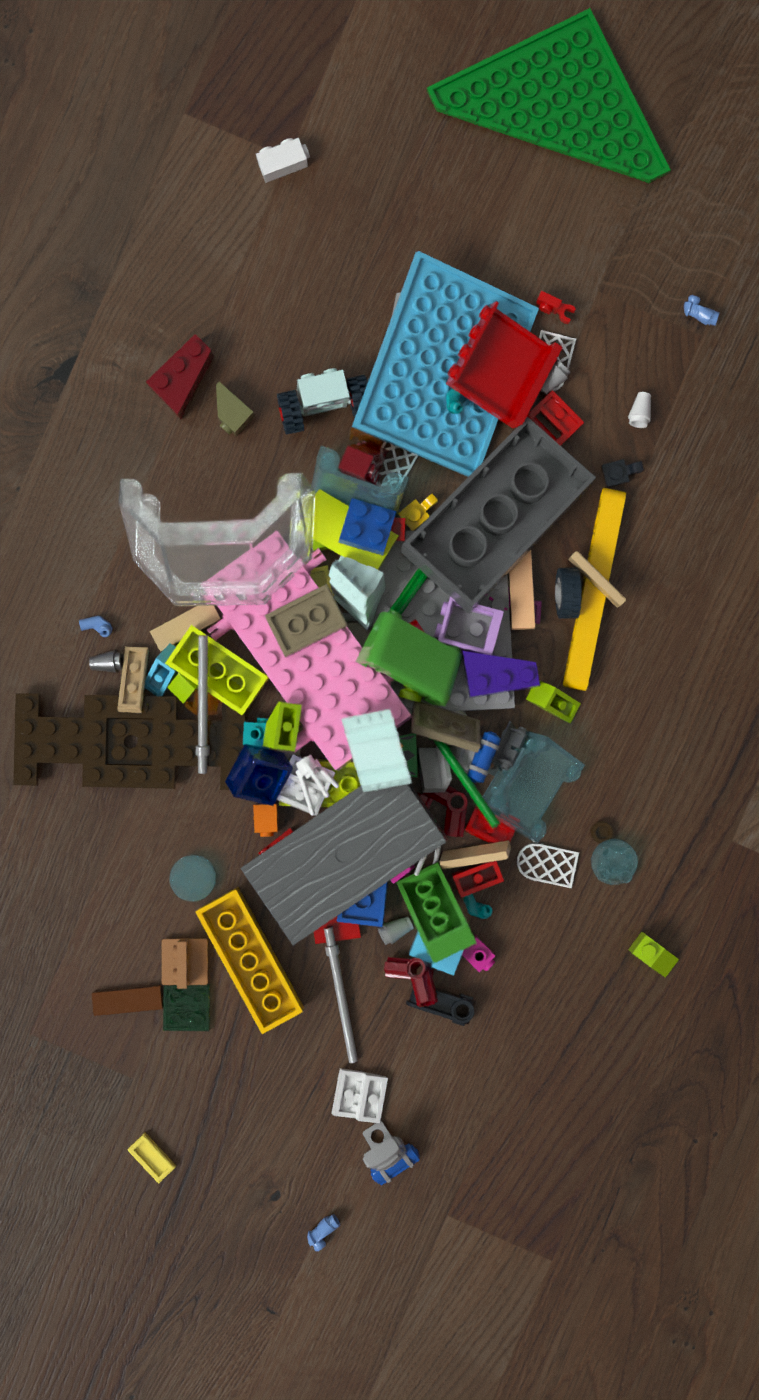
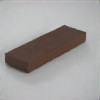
(127, 1000)

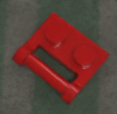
(559, 415)

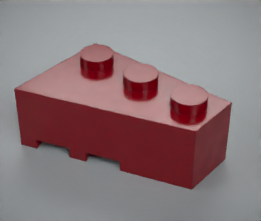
(181, 374)
(363, 461)

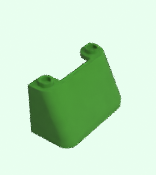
(411, 658)

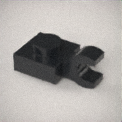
(617, 472)

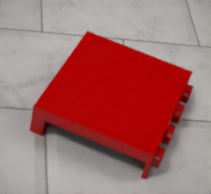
(502, 366)

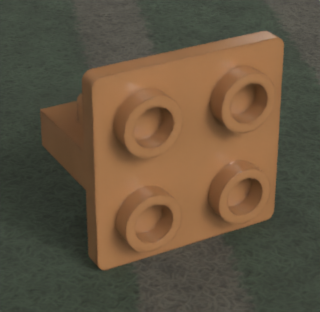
(185, 962)

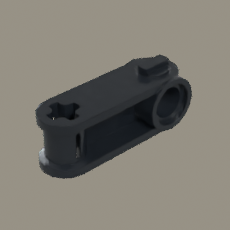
(447, 1006)

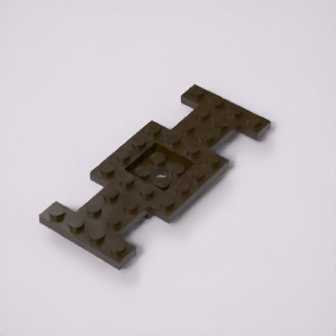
(101, 741)

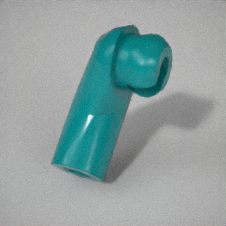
(453, 401)
(477, 909)

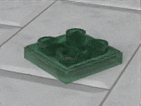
(186, 1008)

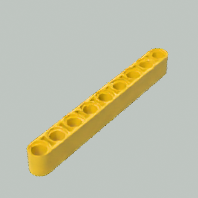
(592, 600)

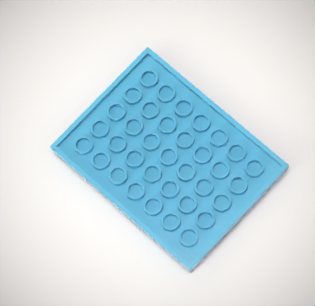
(409, 378)

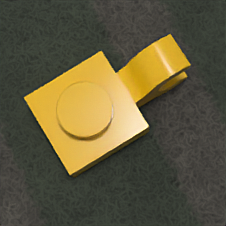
(417, 513)

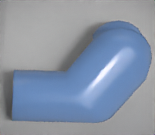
(98, 623)

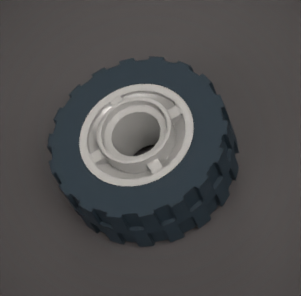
(568, 593)

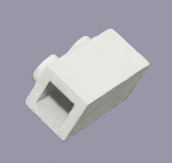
(282, 159)

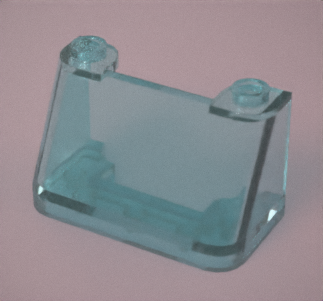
(344, 487)
(527, 789)

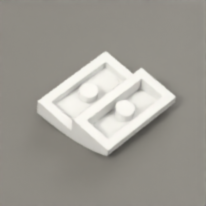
(293, 794)
(359, 1095)

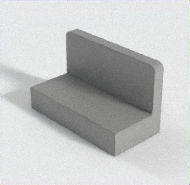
(433, 770)

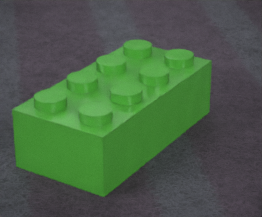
(436, 913)

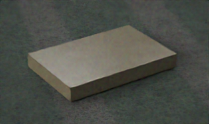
(306, 620)
(446, 726)

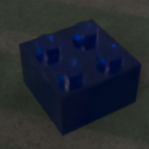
(259, 774)

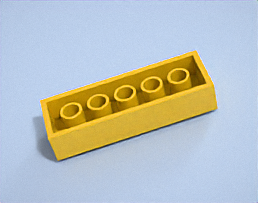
(250, 960)

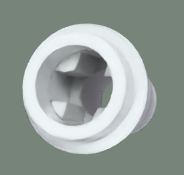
(641, 411)

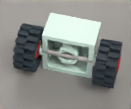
(319, 395)

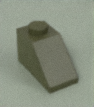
(231, 411)

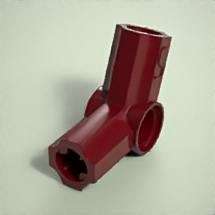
(455, 816)
(422, 984)

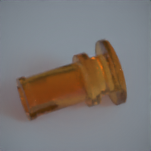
(364, 436)

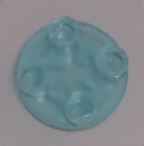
(614, 862)
(192, 878)

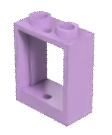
(491, 634)

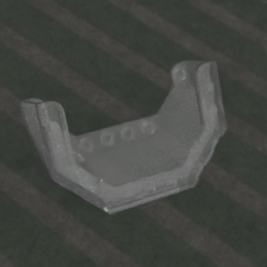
(221, 559)

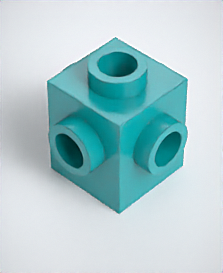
(254, 732)

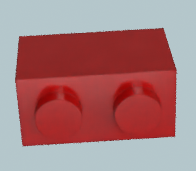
(477, 878)

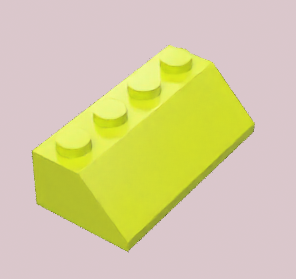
(228, 675)

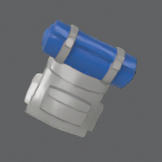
(479, 764)
(388, 1157)

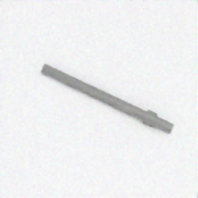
(202, 748)
(332, 951)

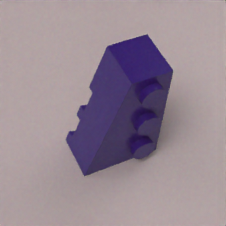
(497, 674)

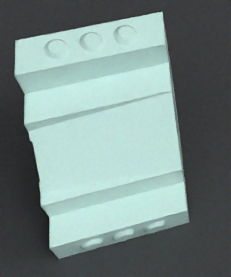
(357, 588)
(376, 750)

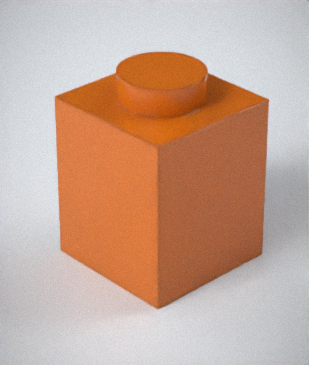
(266, 819)

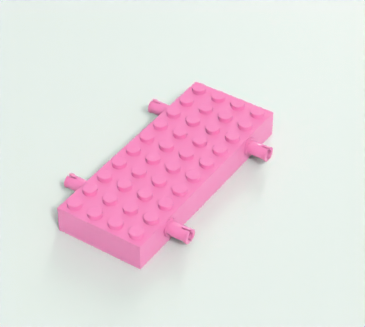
(318, 677)

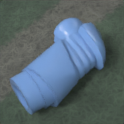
(702, 314)
(324, 1228)

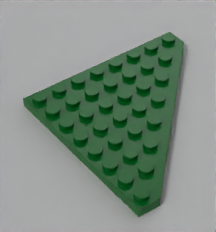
(560, 95)

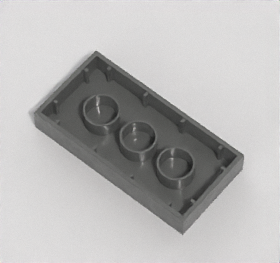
(497, 515)
(342, 856)

